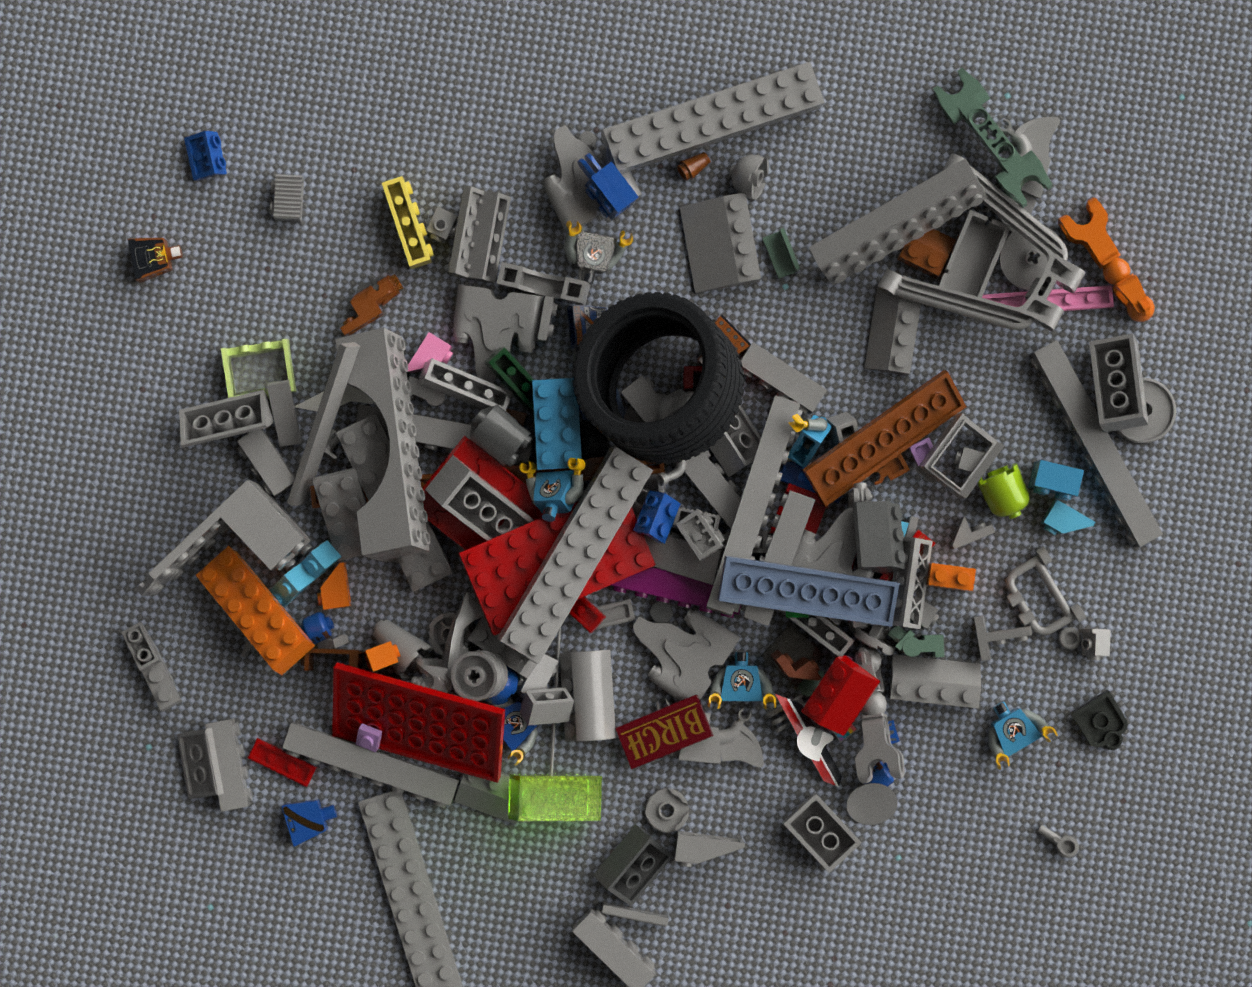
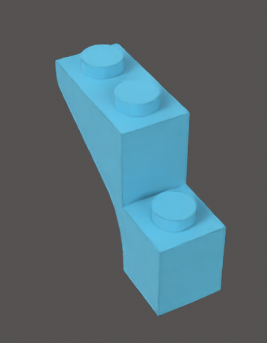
(305, 573)

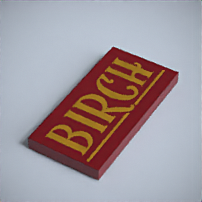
(664, 732)

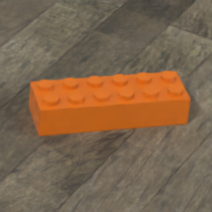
(255, 610)

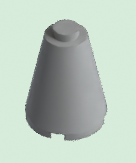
(408, 646)

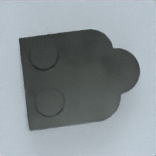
(1101, 721)

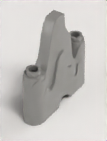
(568, 192)
(494, 322)
(833, 551)
(685, 656)

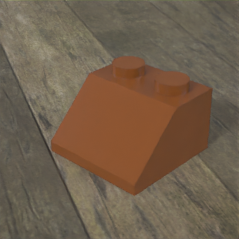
(928, 252)

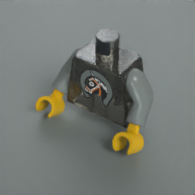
(593, 251)

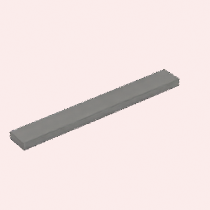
(323, 423)

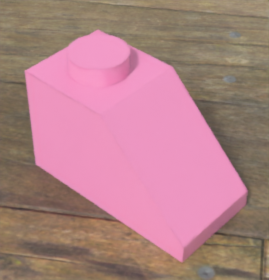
(430, 348)

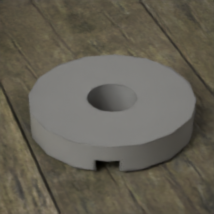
(654, 806)

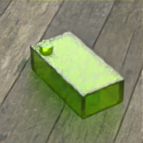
(555, 797)

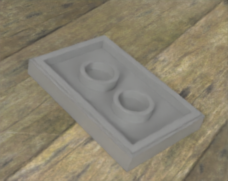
(200, 763)

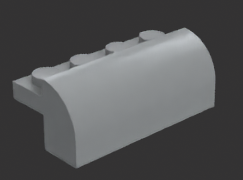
(479, 235)
(590, 684)

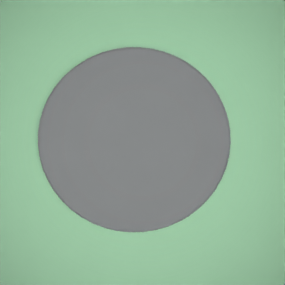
(872, 804)

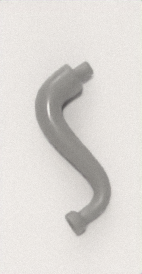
(666, 408)

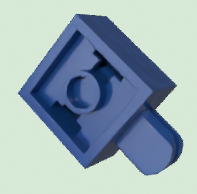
(607, 187)

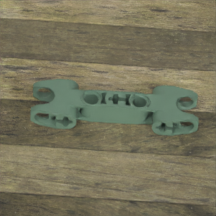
(1016, 169)

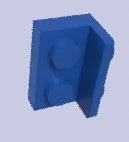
(205, 155)

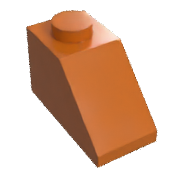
(335, 590)

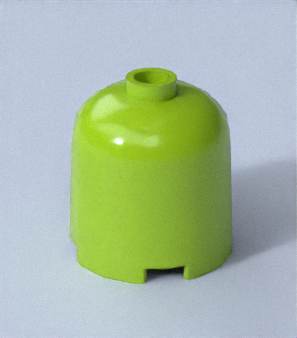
(1005, 491)

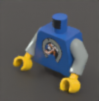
(516, 730)

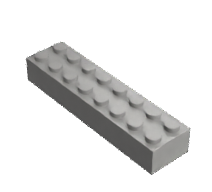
(898, 222)

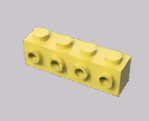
(406, 222)

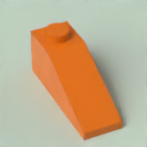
(381, 656)

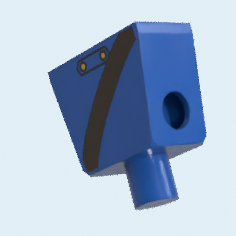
(307, 819)

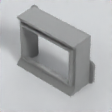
(933, 475)

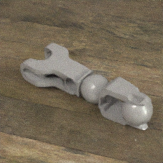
(875, 725)

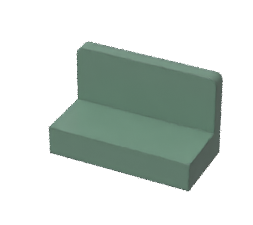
(781, 254)

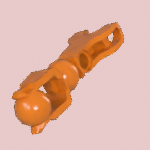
(1106, 256)

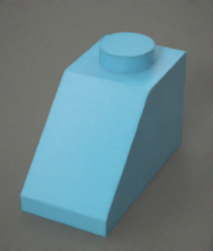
(1064, 519)

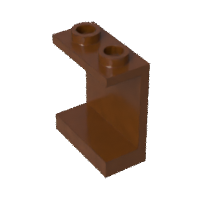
(355, 657)

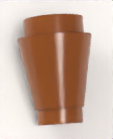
(693, 166)

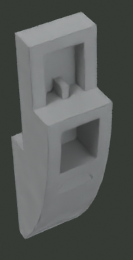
(152, 666)

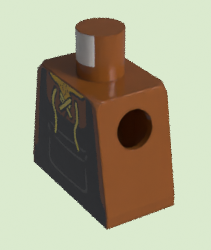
(152, 257)

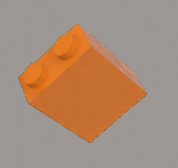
(951, 577)

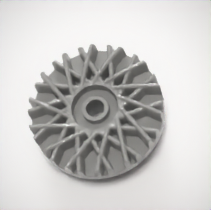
(1160, 413)

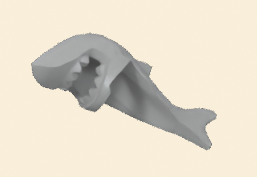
(439, 670)

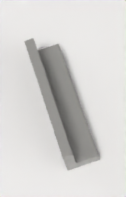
(909, 583)

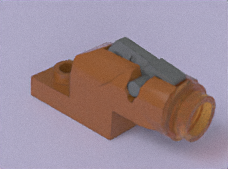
(368, 300)

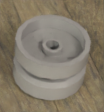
(484, 663)

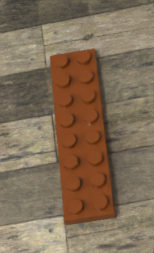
(884, 438)

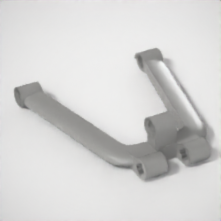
(1036, 308)

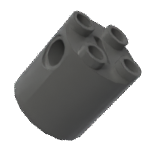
(499, 435)

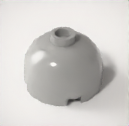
(749, 174)

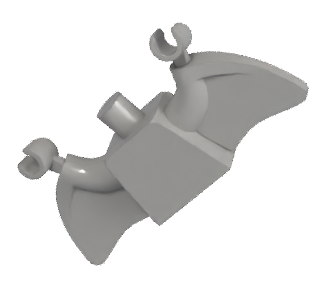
(1032, 136)
(729, 744)

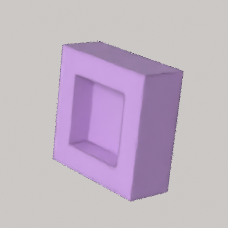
(920, 450)
(368, 737)

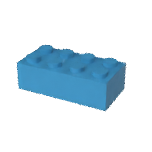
(555, 423)

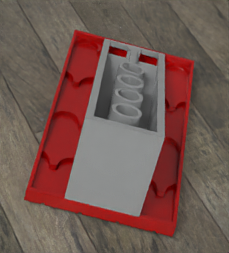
(476, 497)

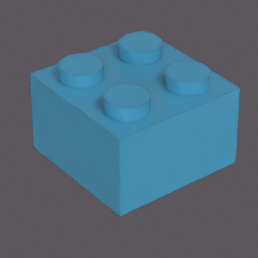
(1055, 479)

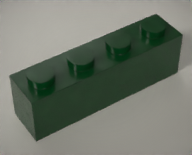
(512, 376)

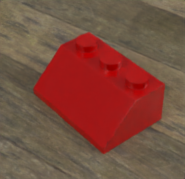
(840, 695)

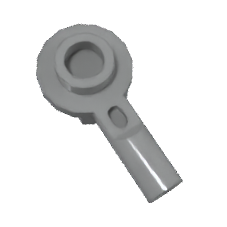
(1066, 845)

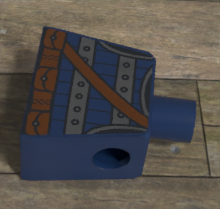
(579, 320)

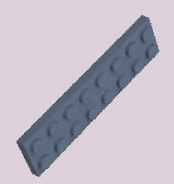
(808, 591)

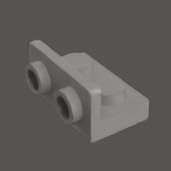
(700, 534)

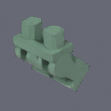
(912, 646)

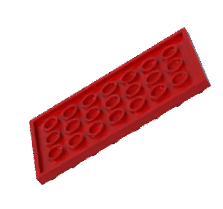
(507, 563)
(419, 721)

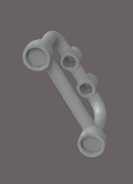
(1016, 599)

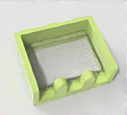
(253, 366)

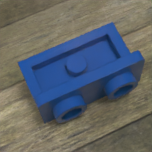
(657, 516)

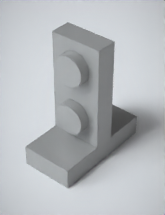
(997, 637)

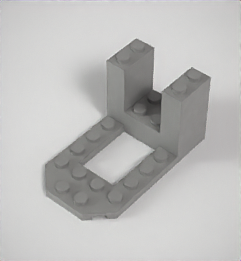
(255, 519)

